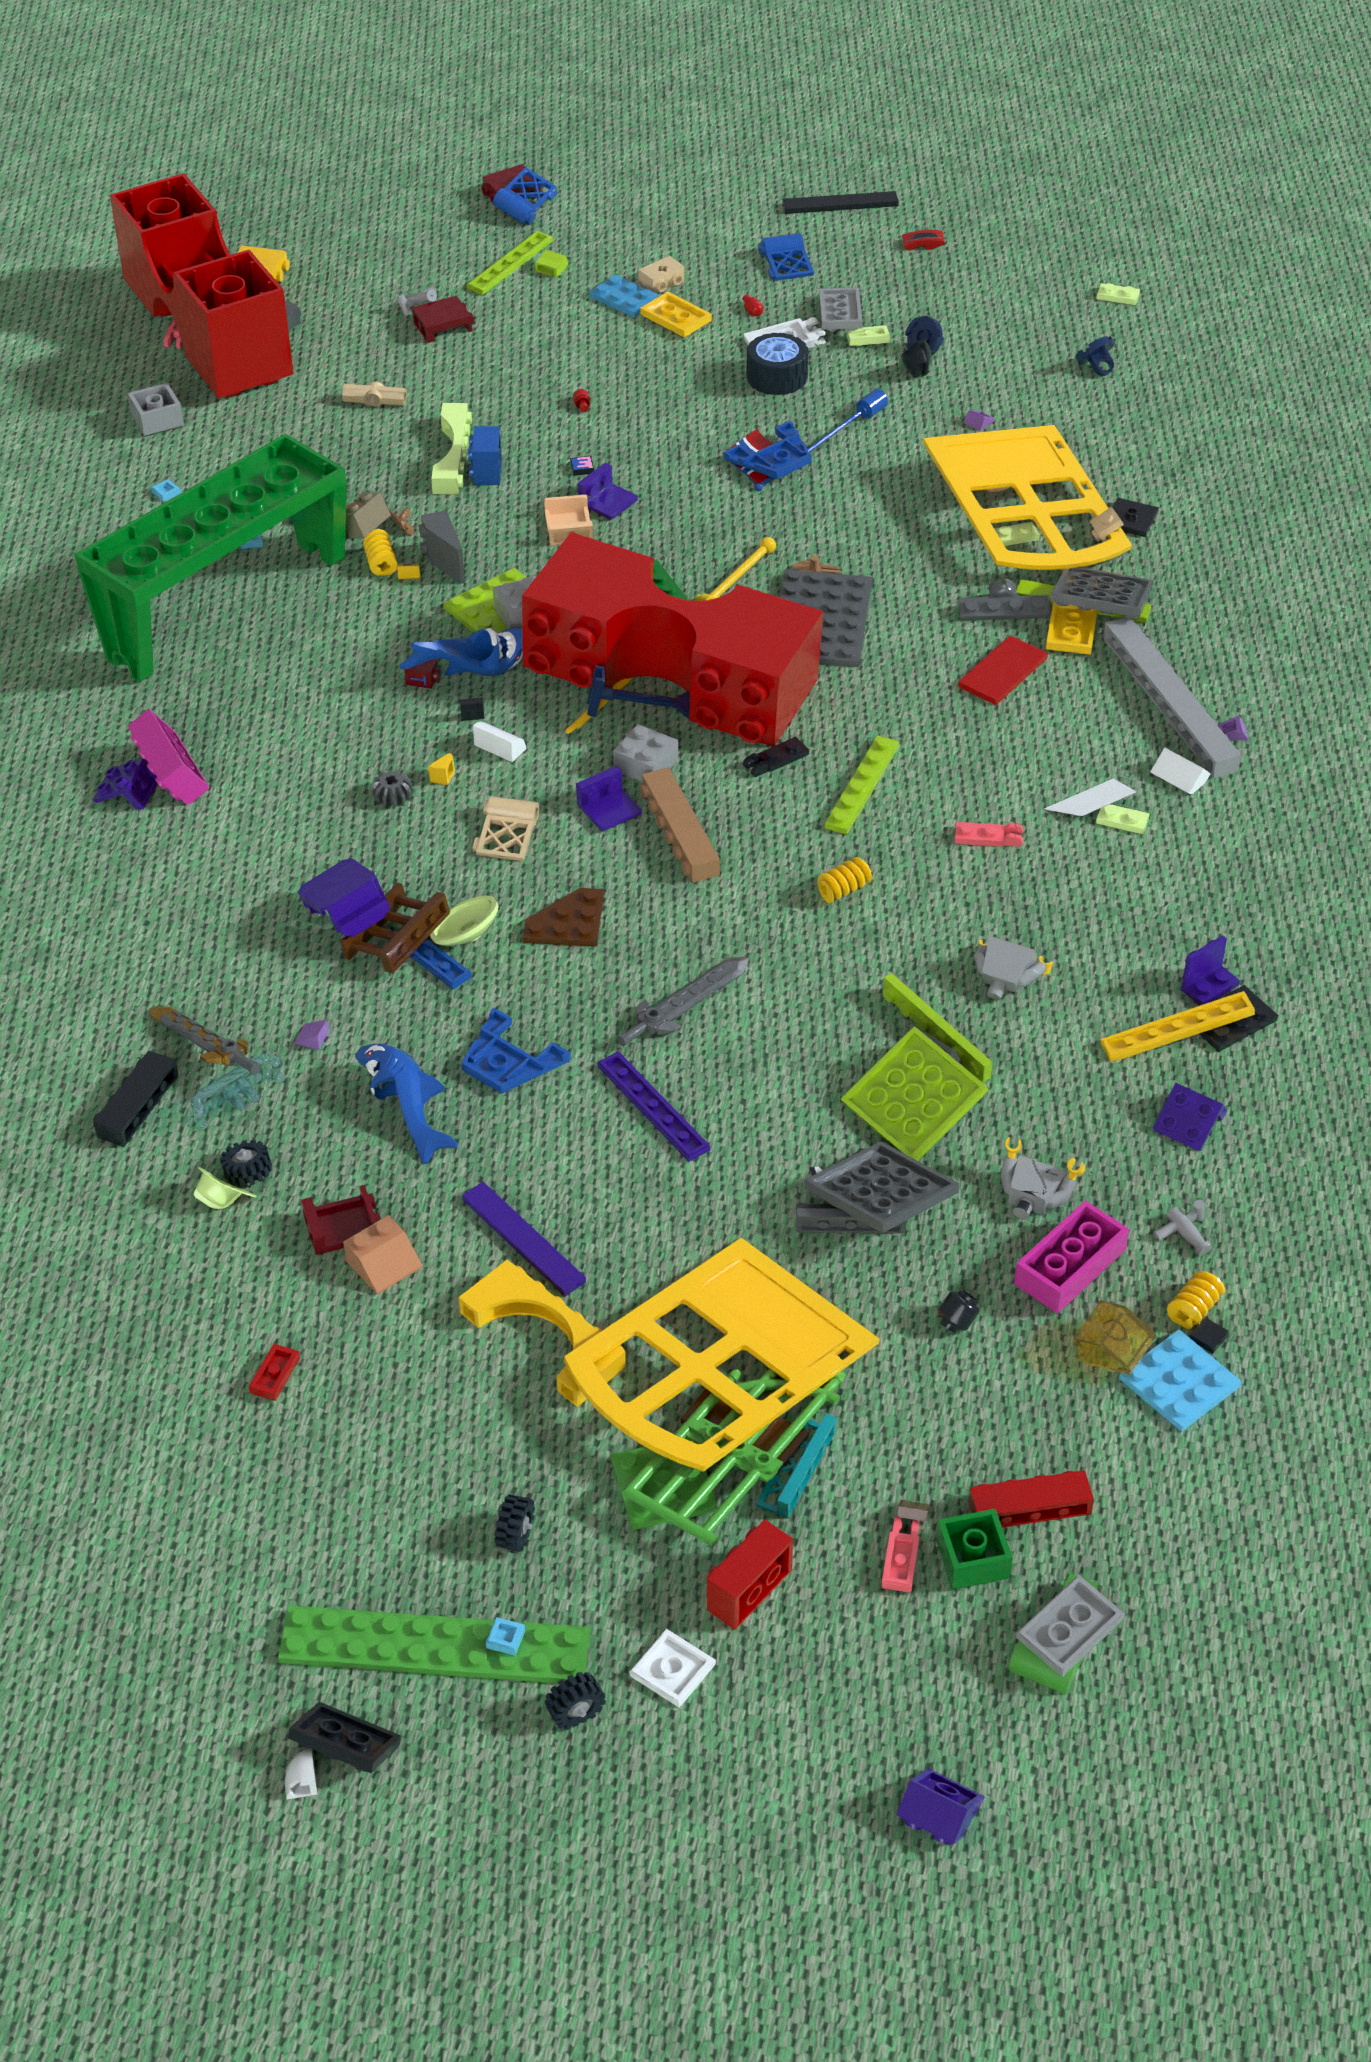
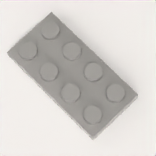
(840, 309)

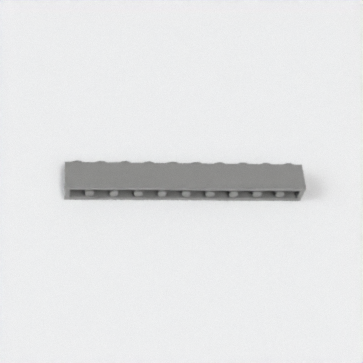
(1172, 697)

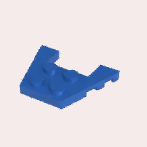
(777, 458)
(502, 1063)

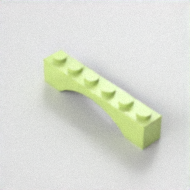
(449, 472)

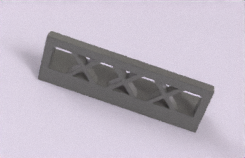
(825, 1219)

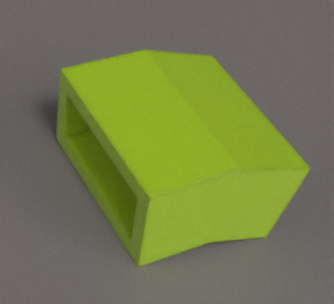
(551, 263)

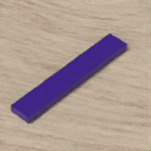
(653, 1106)
(524, 1239)

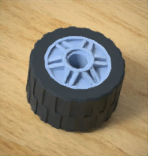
(777, 363)

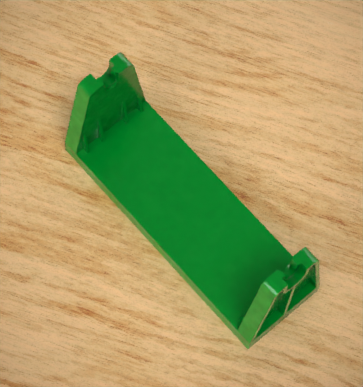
(201, 527)

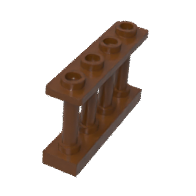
(409, 938)

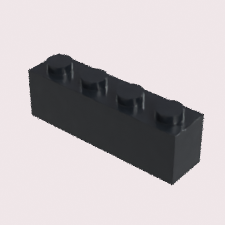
(135, 1098)

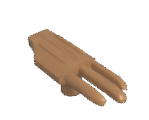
(401, 520)
(814, 565)

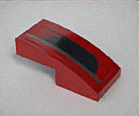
(929, 238)

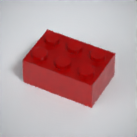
(749, 1573)

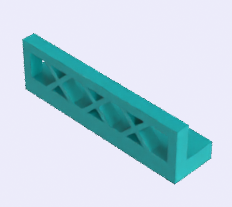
(801, 1471)

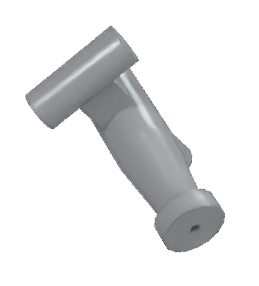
(427, 295)
(1184, 1225)

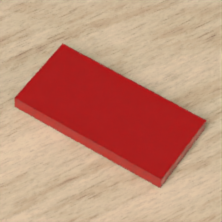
(1003, 670)

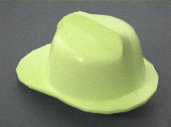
(216, 1192)

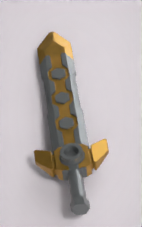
(218, 1048)

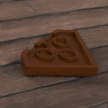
(568, 921)

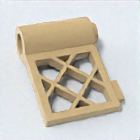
(510, 815)

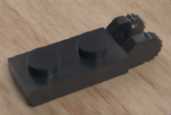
(776, 756)

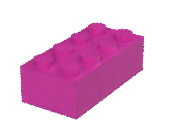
(167, 757)
(1071, 1256)

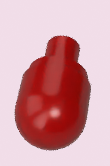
(753, 305)
(583, 399)

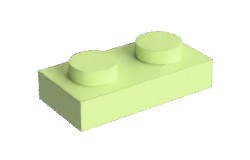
(1118, 294)
(868, 335)
(1017, 533)
(1123, 818)

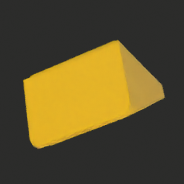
(408, 570)
(442, 770)

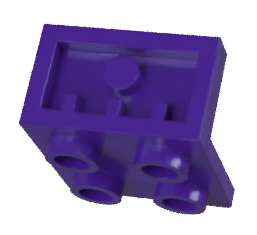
(603, 495)
(131, 780)
(605, 800)
(1205, 976)
(1188, 1116)

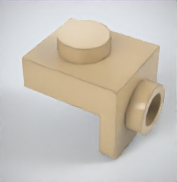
(1105, 524)

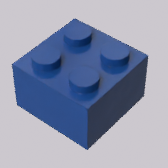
(485, 455)

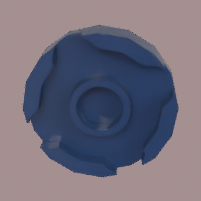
(925, 329)
(1097, 353)

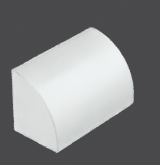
(497, 741)
(1180, 771)

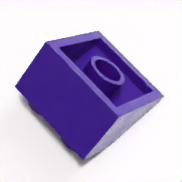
(939, 1806)

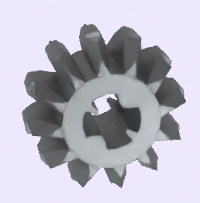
(392, 788)

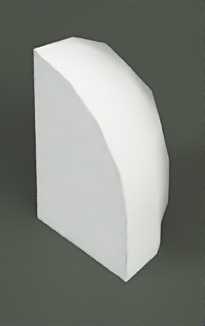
(300, 1775)

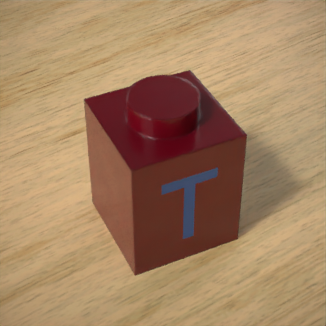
(423, 675)

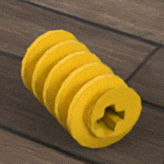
(380, 553)
(844, 879)
(1195, 1299)

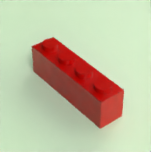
(1035, 1498)

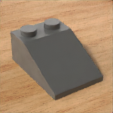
(442, 544)

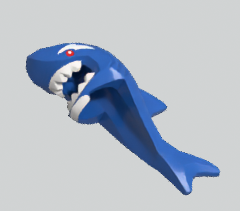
(482, 653)
(414, 1090)

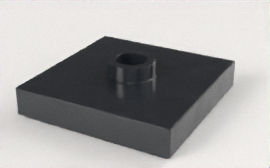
(1135, 516)

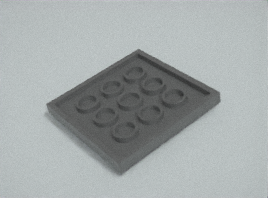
(1102, 591)
(881, 1186)

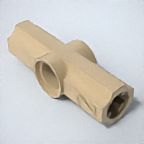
(374, 394)

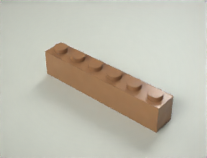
(680, 825)

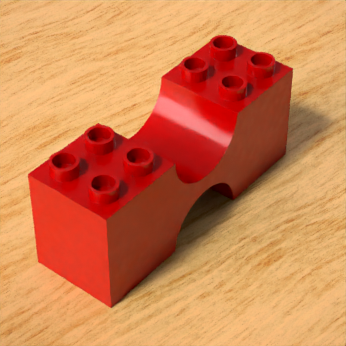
(221, 302)
(738, 655)

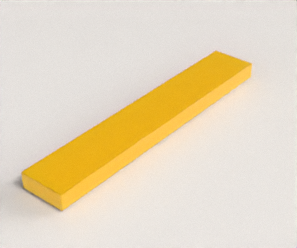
(1177, 1026)

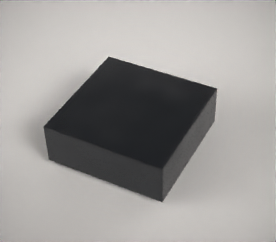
(472, 709)
(1209, 1335)

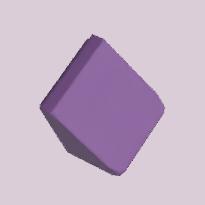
(978, 419)
(1234, 729)
(313, 1034)

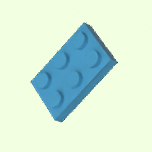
(623, 295)

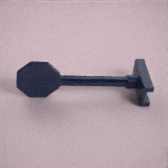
(600, 691)

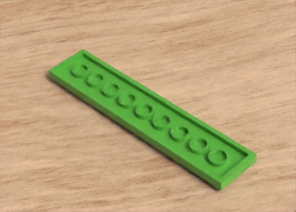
(429, 1645)

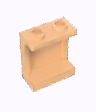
(566, 516)

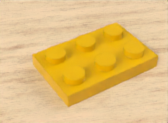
(676, 314)
(1071, 629)

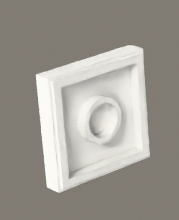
(672, 1668)

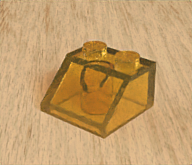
(1113, 1338)

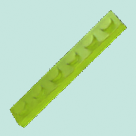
(861, 785)
(936, 1026)

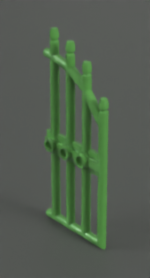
(747, 1457)

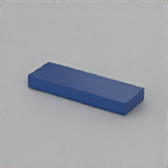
(441, 964)

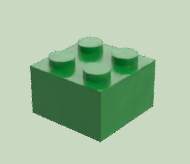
(974, 1548)

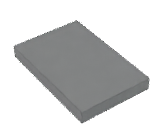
(1070, 1625)

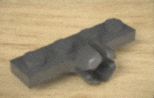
(1003, 604)

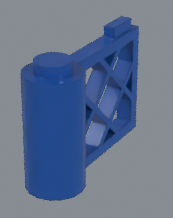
(516, 204)
(784, 248)

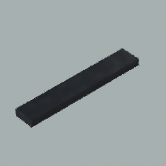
(840, 202)

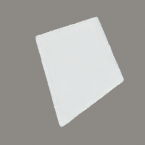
(1093, 798)

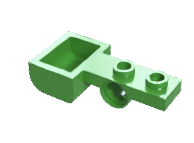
(1030, 1666)

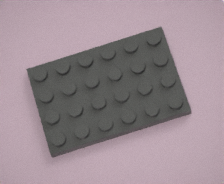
(844, 609)

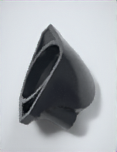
(917, 358)

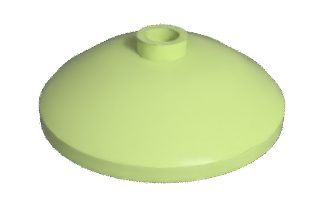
(466, 921)

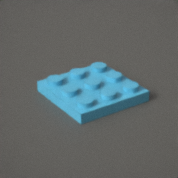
(1181, 1380)

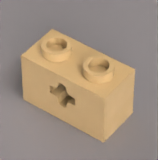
(661, 275)

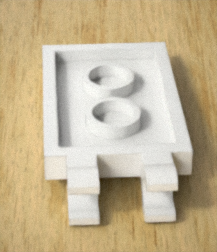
(796, 327)

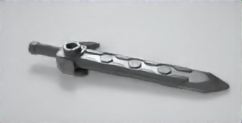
(660, 1017)

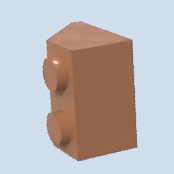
(381, 1254)

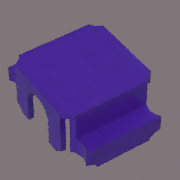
(349, 896)

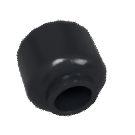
(958, 1310)

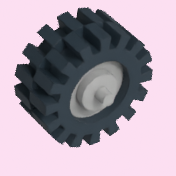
(246, 1163)
(514, 1522)
(575, 1700)

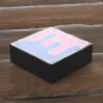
(581, 465)

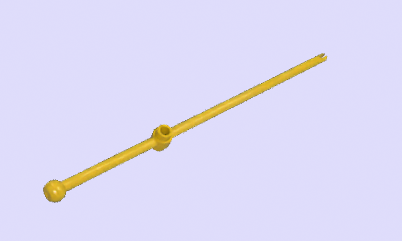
(766, 546)

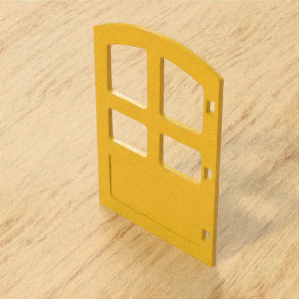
(1017, 461)
(759, 1312)

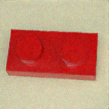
(274, 1372)

